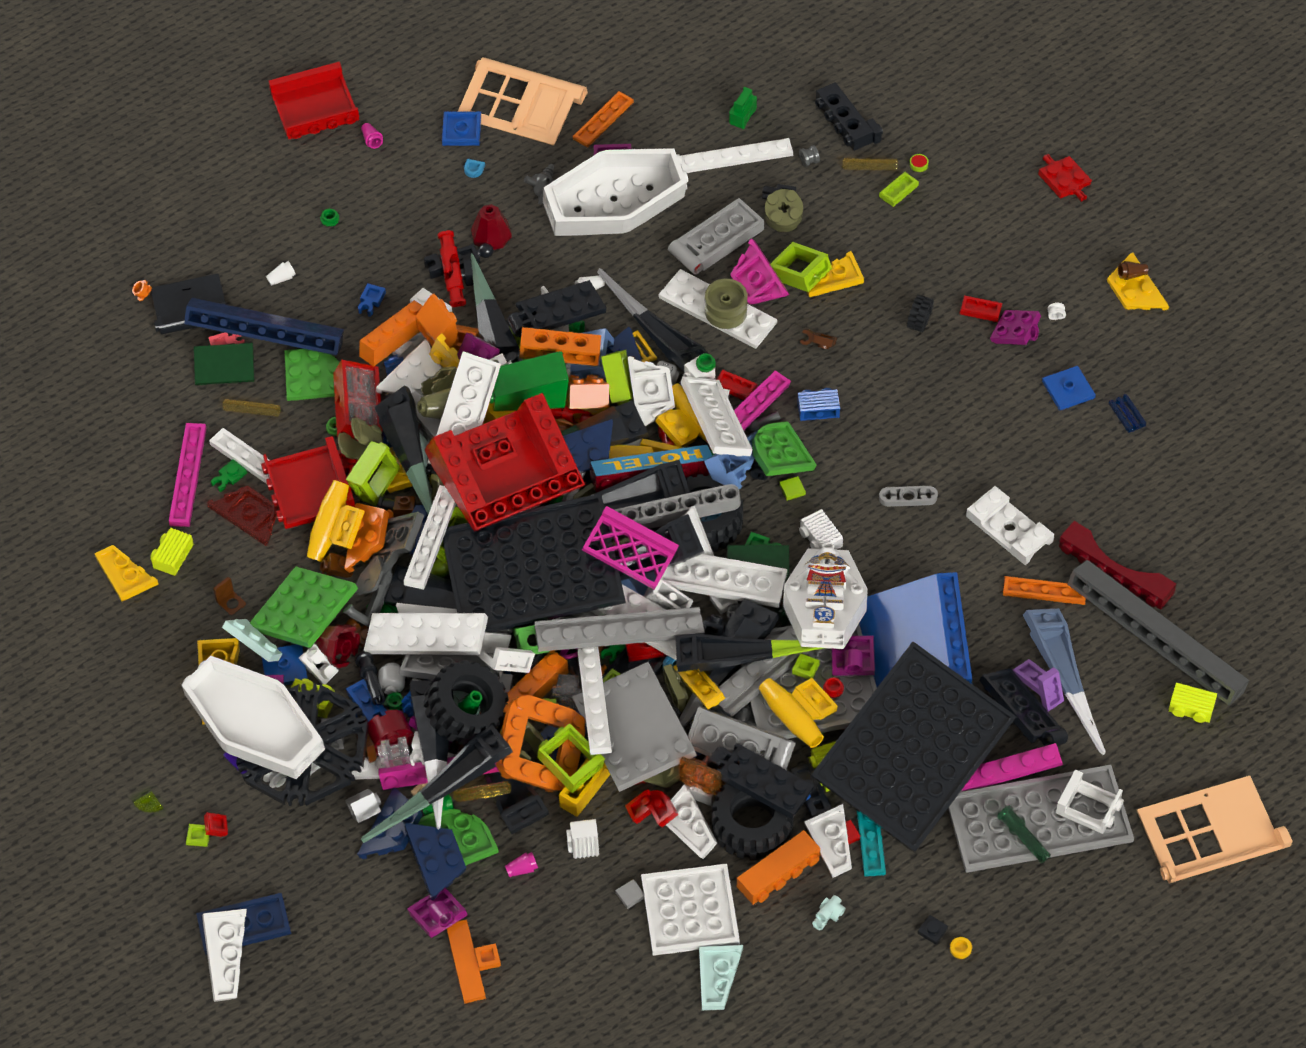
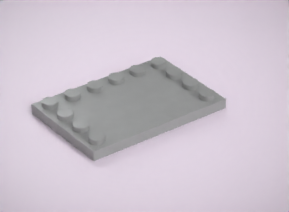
(641, 728)

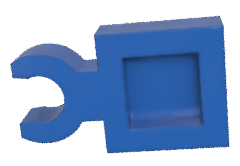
(371, 297)

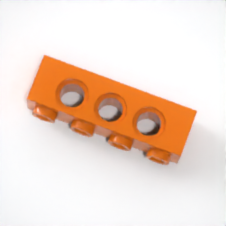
(576, 347)

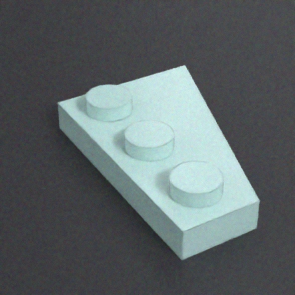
(252, 638)

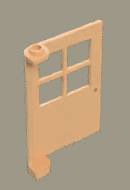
(539, 111)
(1233, 815)

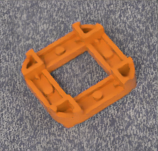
(513, 731)

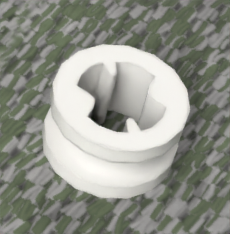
(1056, 311)

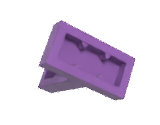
(1043, 683)

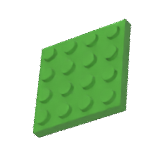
(303, 606)

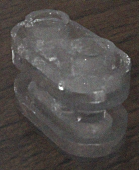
(391, 753)

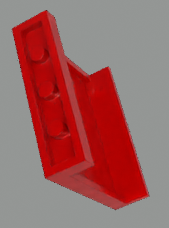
(313, 100)
(303, 481)

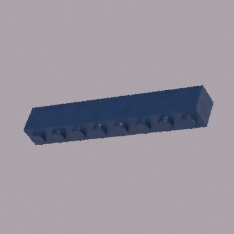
(264, 326)

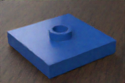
(461, 129)
(1068, 388)
(288, 664)

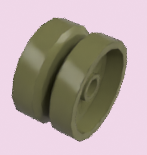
(726, 303)

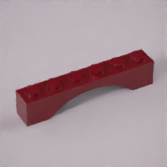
(1150, 586)

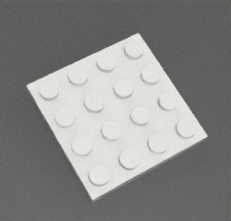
(690, 909)

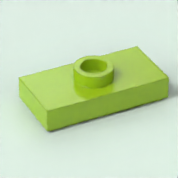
(898, 189)

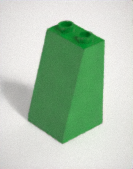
(530, 378)

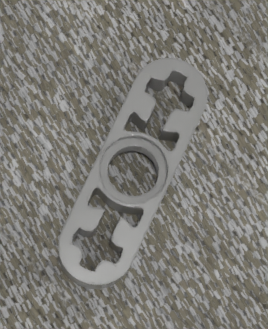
(914, 490)

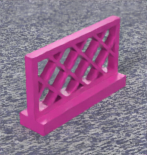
(636, 532)

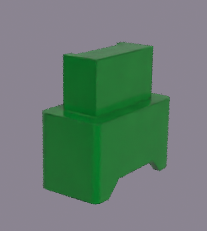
(743, 108)

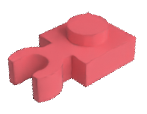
(223, 339)

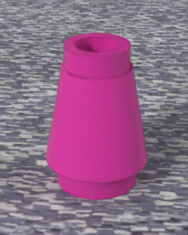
(372, 137)
(522, 865)

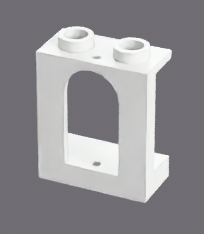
(504, 657)
(1076, 785)

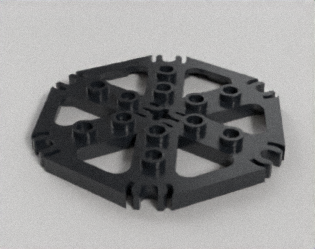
(329, 759)

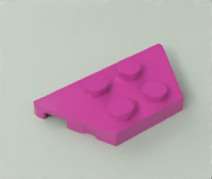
(758, 276)

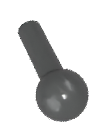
(756, 424)

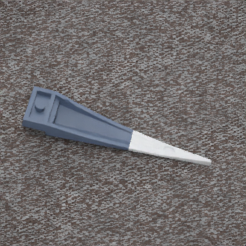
(1053, 641)

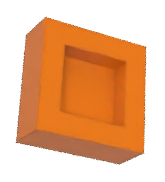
(487, 957)

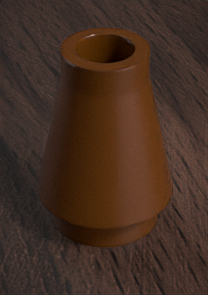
(1130, 270)

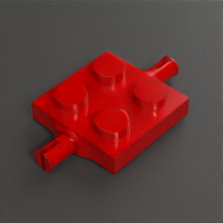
(1064, 177)

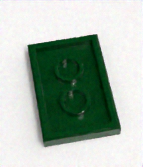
(224, 363)
(761, 554)

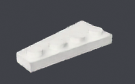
(224, 950)

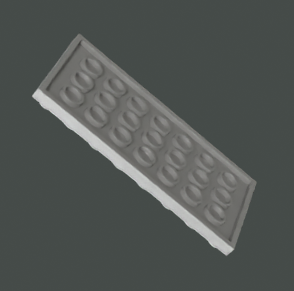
(988, 843)

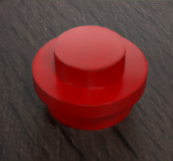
(833, 687)

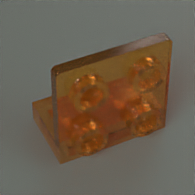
(696, 773)

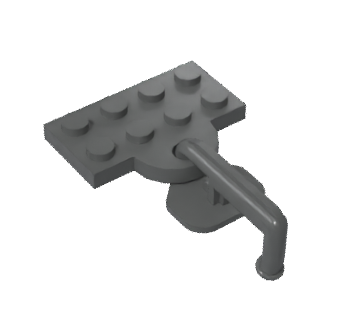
(378, 574)

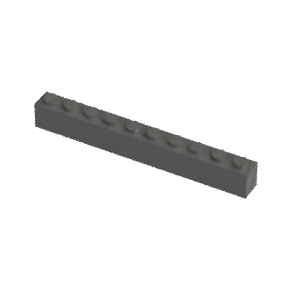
(1158, 632)

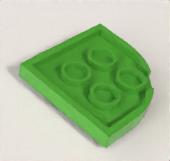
(309, 374)
(781, 450)
(469, 831)

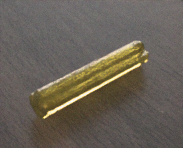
(869, 164)
(251, 407)
(482, 791)

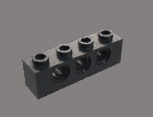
(844, 116)

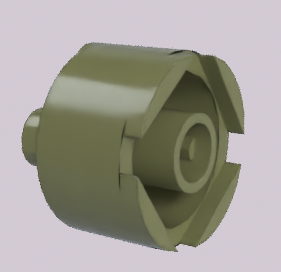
(786, 200)

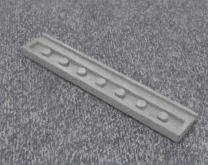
(617, 629)
(745, 683)

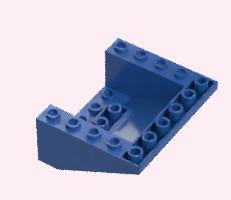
(919, 612)

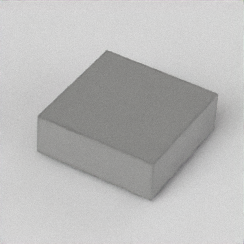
(630, 894)

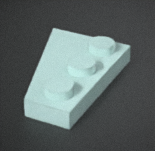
(717, 974)

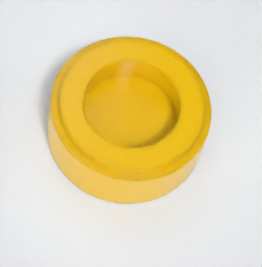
(960, 947)

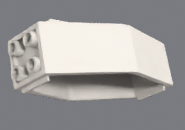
(619, 175)

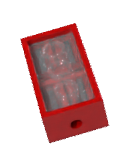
(355, 395)

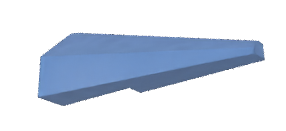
(730, 468)

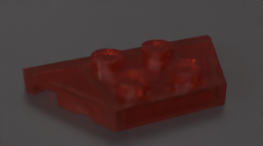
(248, 512)

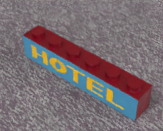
(616, 470)

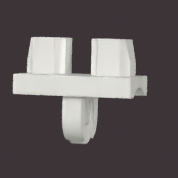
(313, 657)

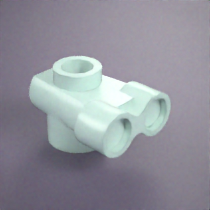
(828, 910)

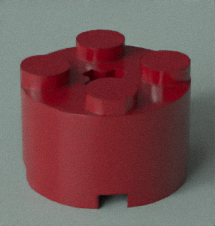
(389, 727)

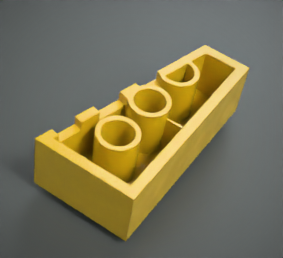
(220, 648)

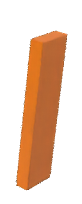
(603, 119)
(1041, 590)
(465, 962)

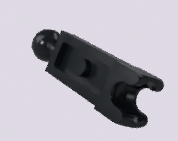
(435, 264)

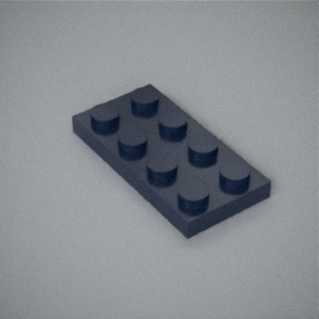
(263, 921)

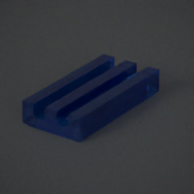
(1113, 404)

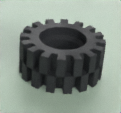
(920, 313)

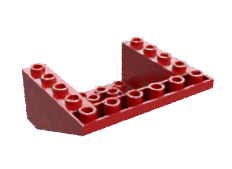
(505, 464)

